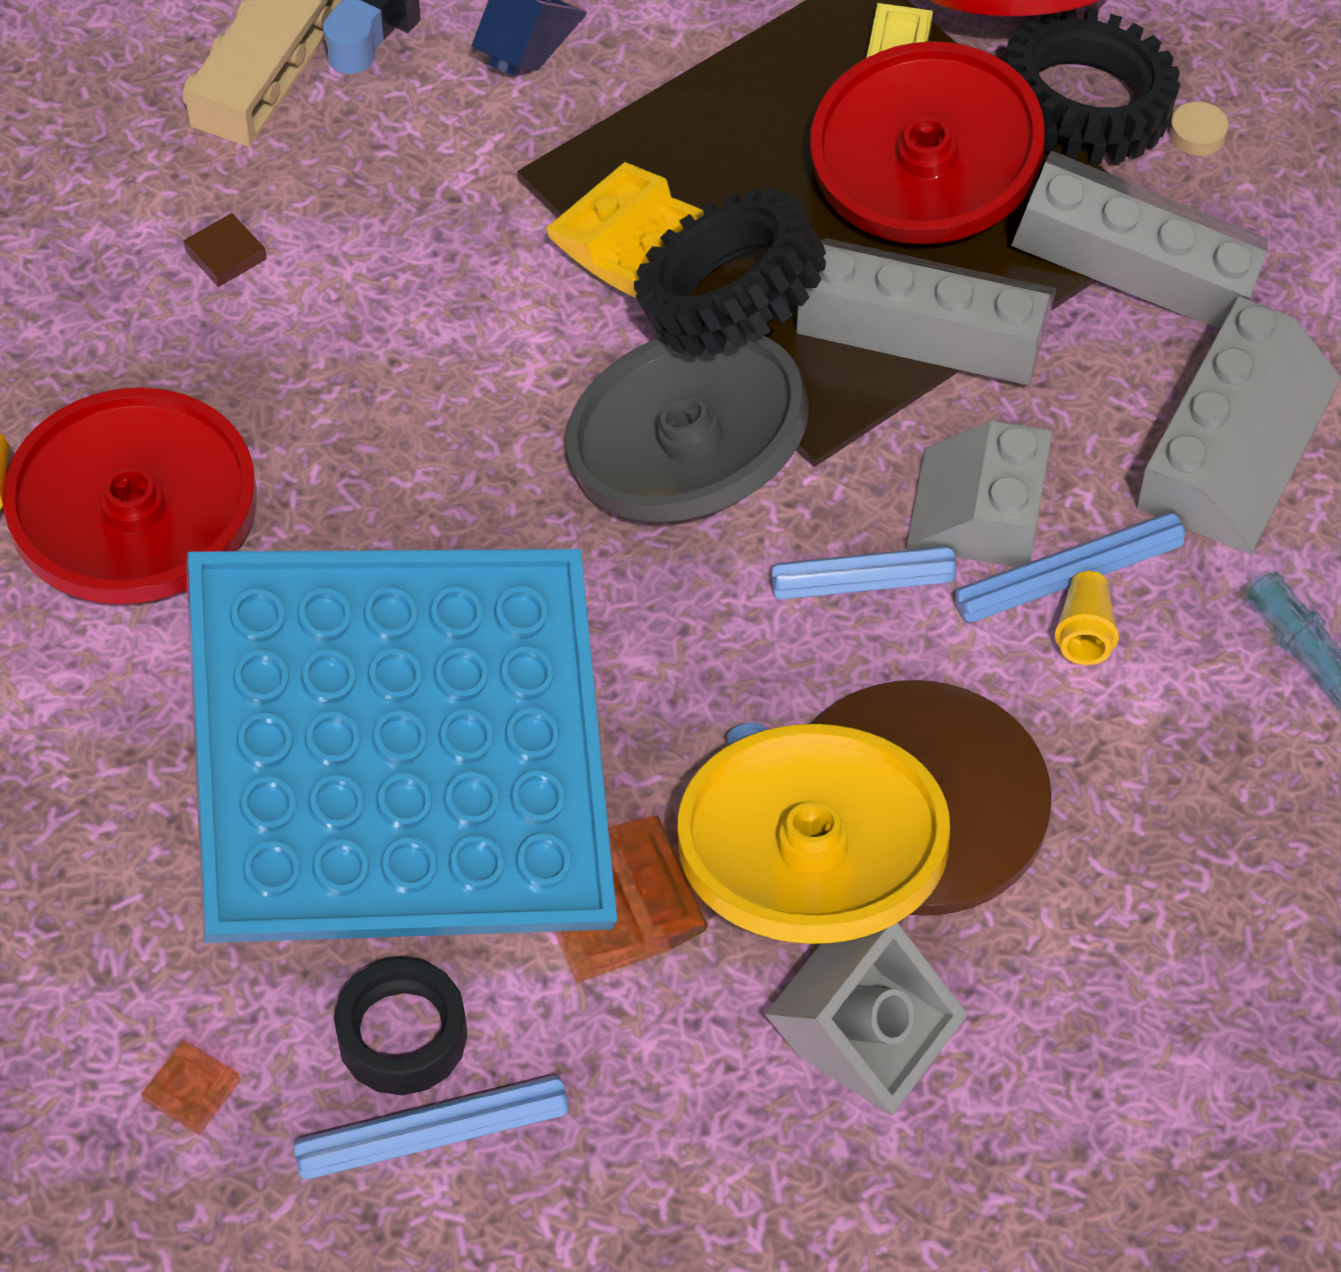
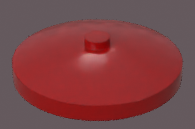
(927, 142)
(124, 489)

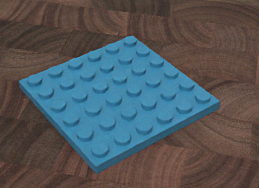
(396, 744)

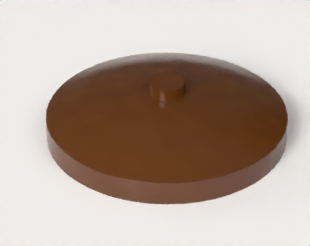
(985, 769)

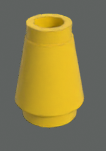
(1087, 620)

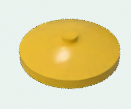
(813, 833)

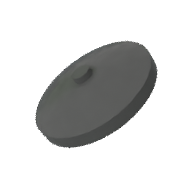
(686, 432)

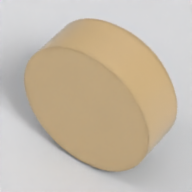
(1198, 128)

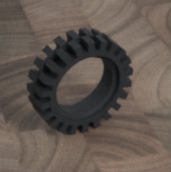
(1109, 49)
(750, 300)

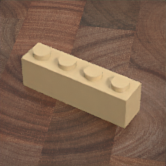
(254, 66)

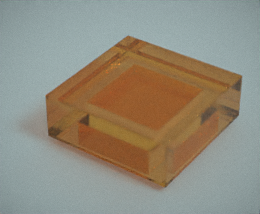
(190, 1087)

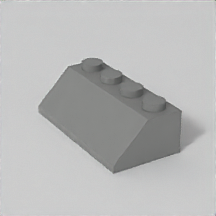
(1140, 241)
(928, 311)
(1240, 427)

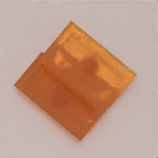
(652, 904)

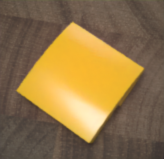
(619, 224)

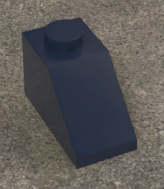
(524, 32)

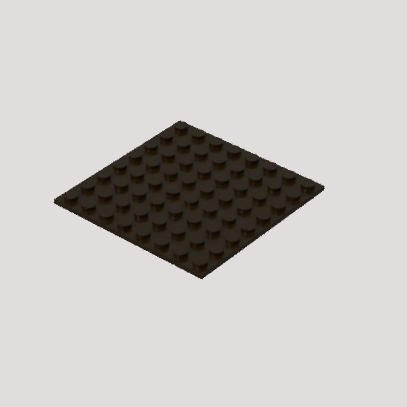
(747, 126)

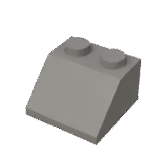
(982, 493)
(869, 1015)

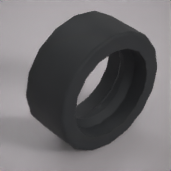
(408, 1073)

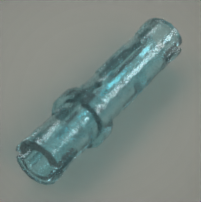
(1299, 631)

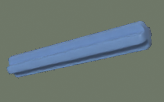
(1056, 570)
(430, 1127)

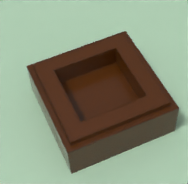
(225, 249)

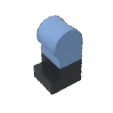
(360, 26)

